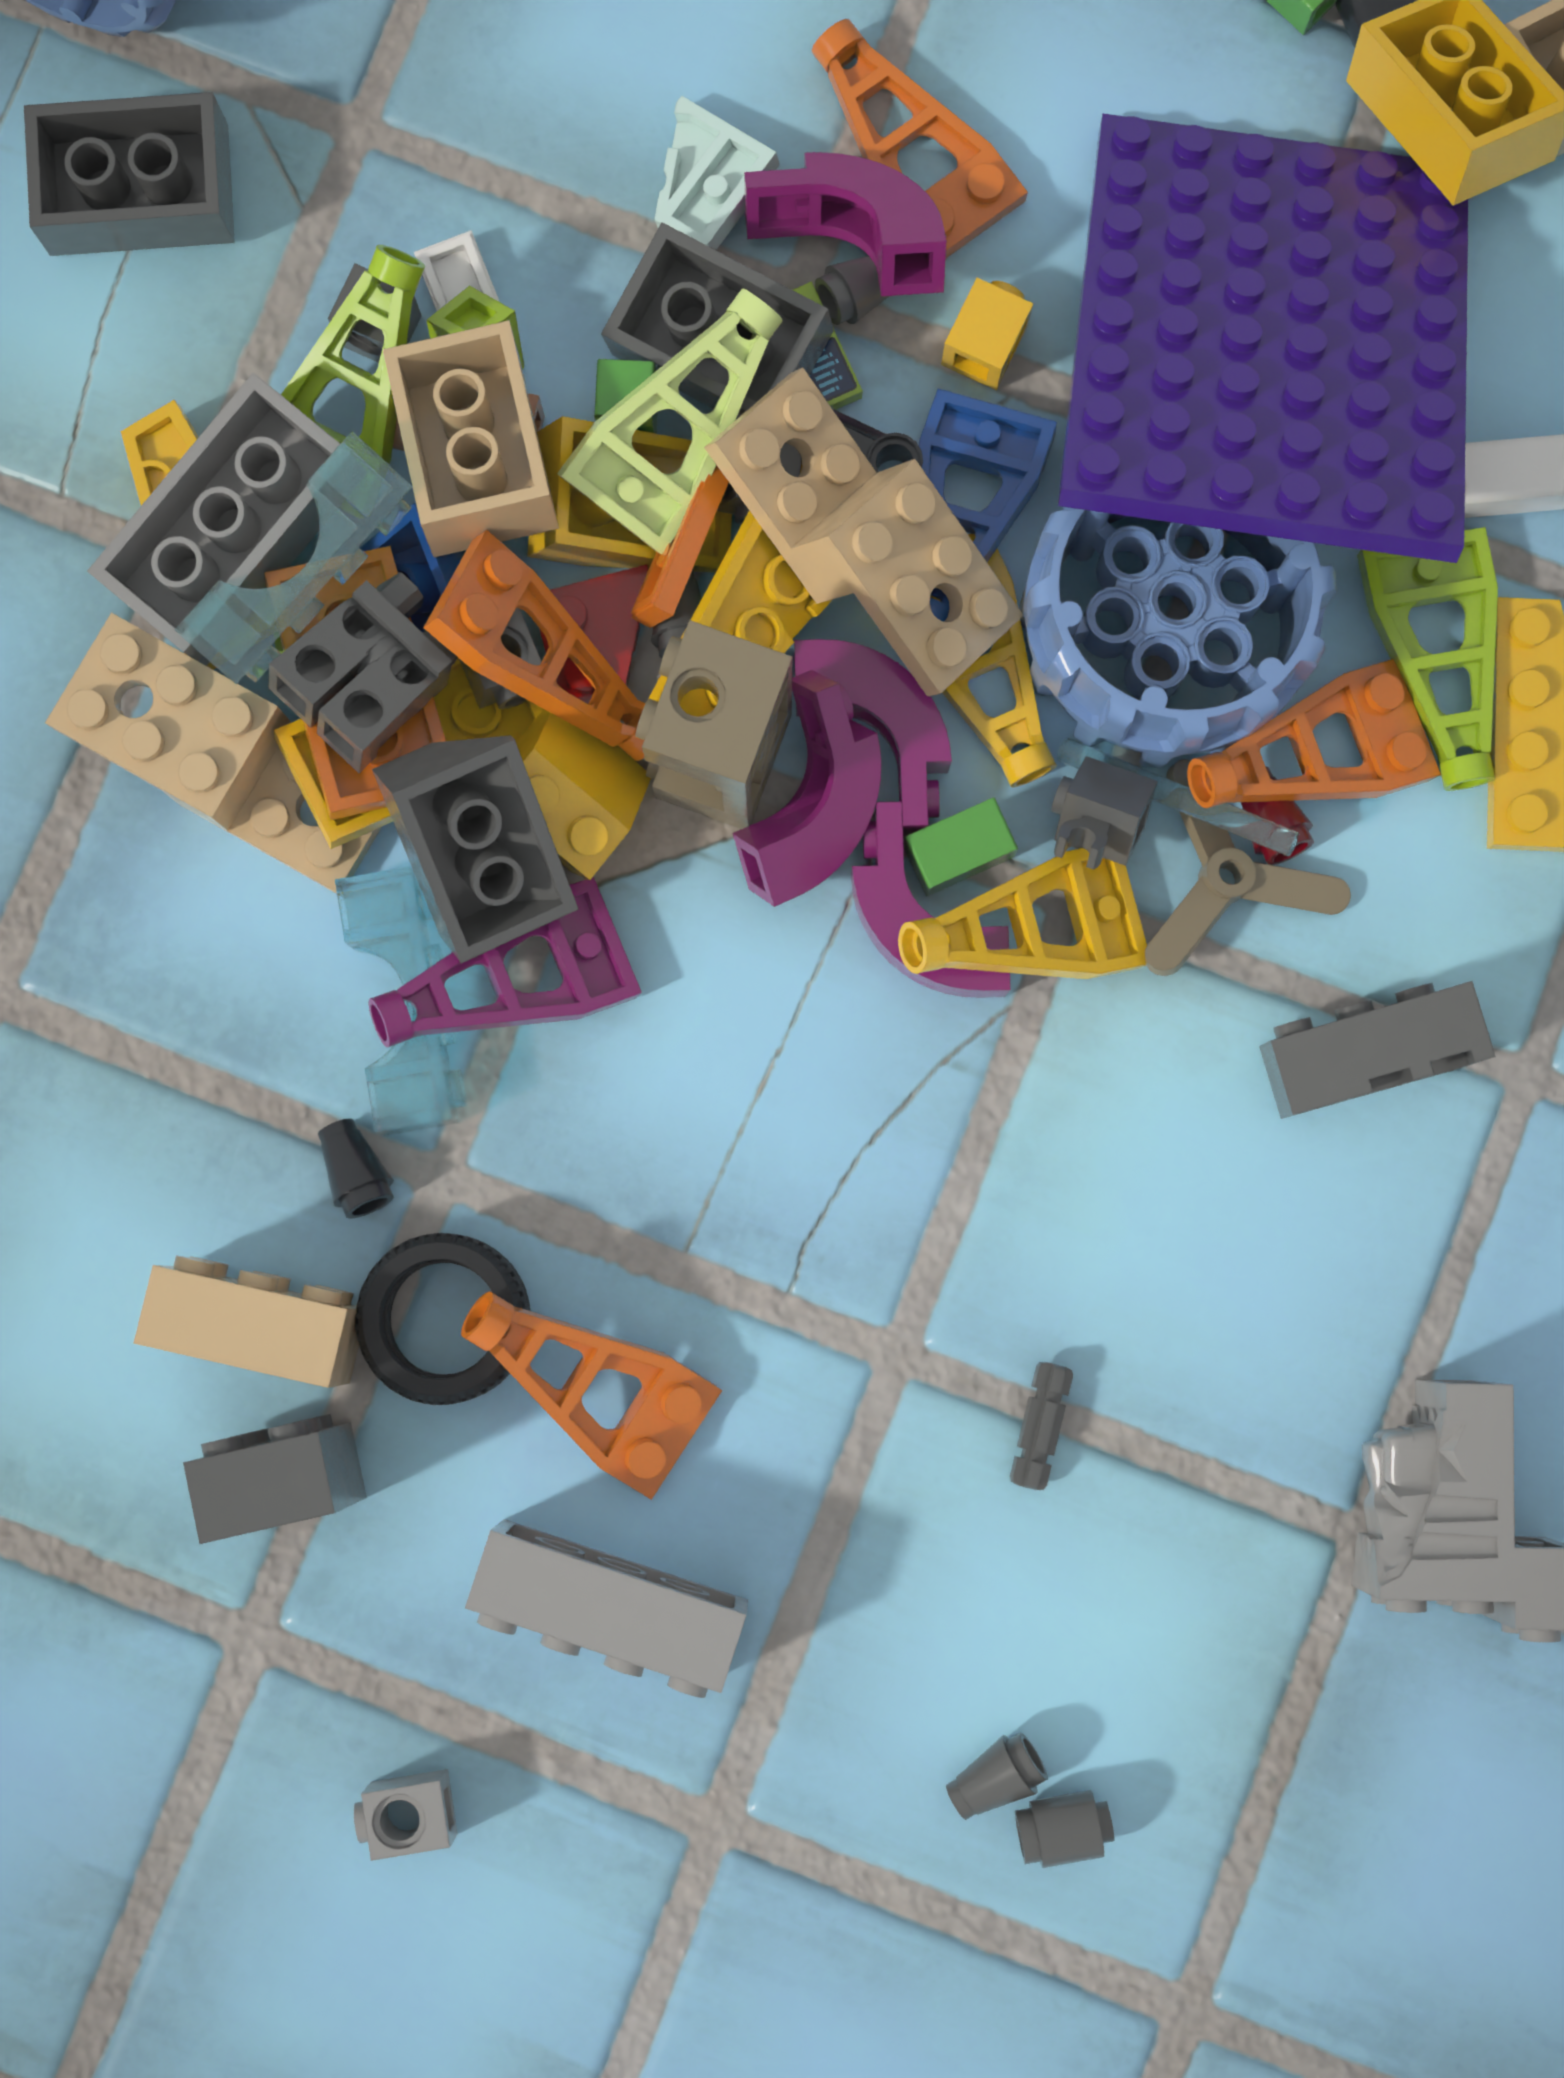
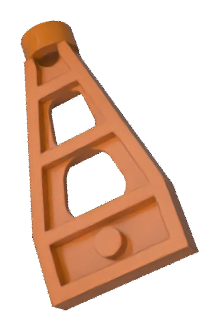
(967, 198)
(475, 614)
(1381, 723)
(653, 1427)

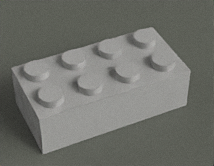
(221, 512)
(607, 1607)

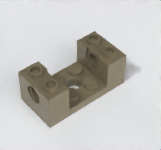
(722, 758)

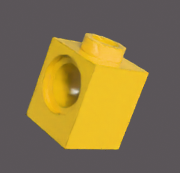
(987, 332)

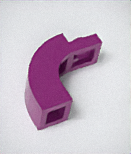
(859, 204)
(897, 708)
(831, 807)
(887, 903)

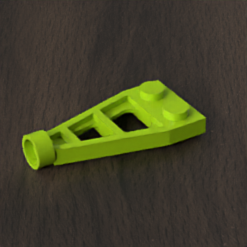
(325, 360)
(1402, 582)

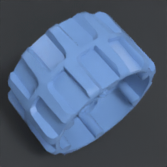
(1280, 580)

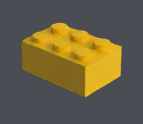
(1458, 94)

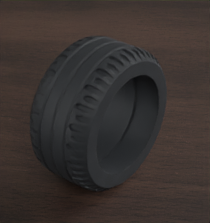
(375, 1309)

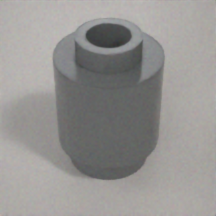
(1064, 1829)

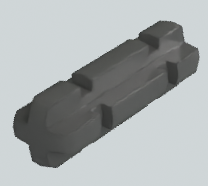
(1041, 1426)

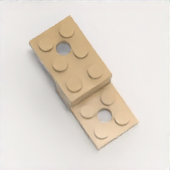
(865, 532)
(200, 745)

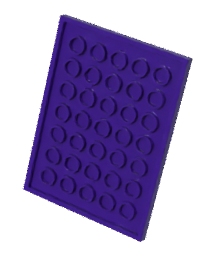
(1270, 341)

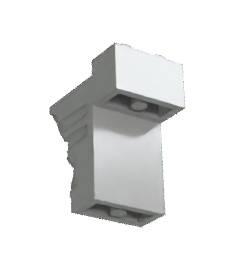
(1447, 1515)

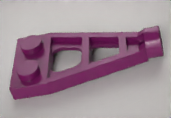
(585, 952)

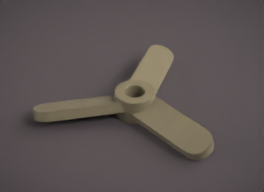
(1213, 896)

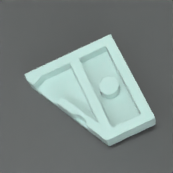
(707, 174)

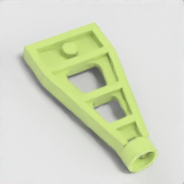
(624, 482)

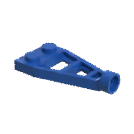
(989, 441)

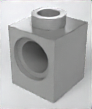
(428, 1794)

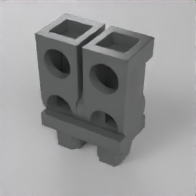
(363, 670)

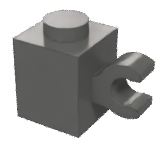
(1102, 811)

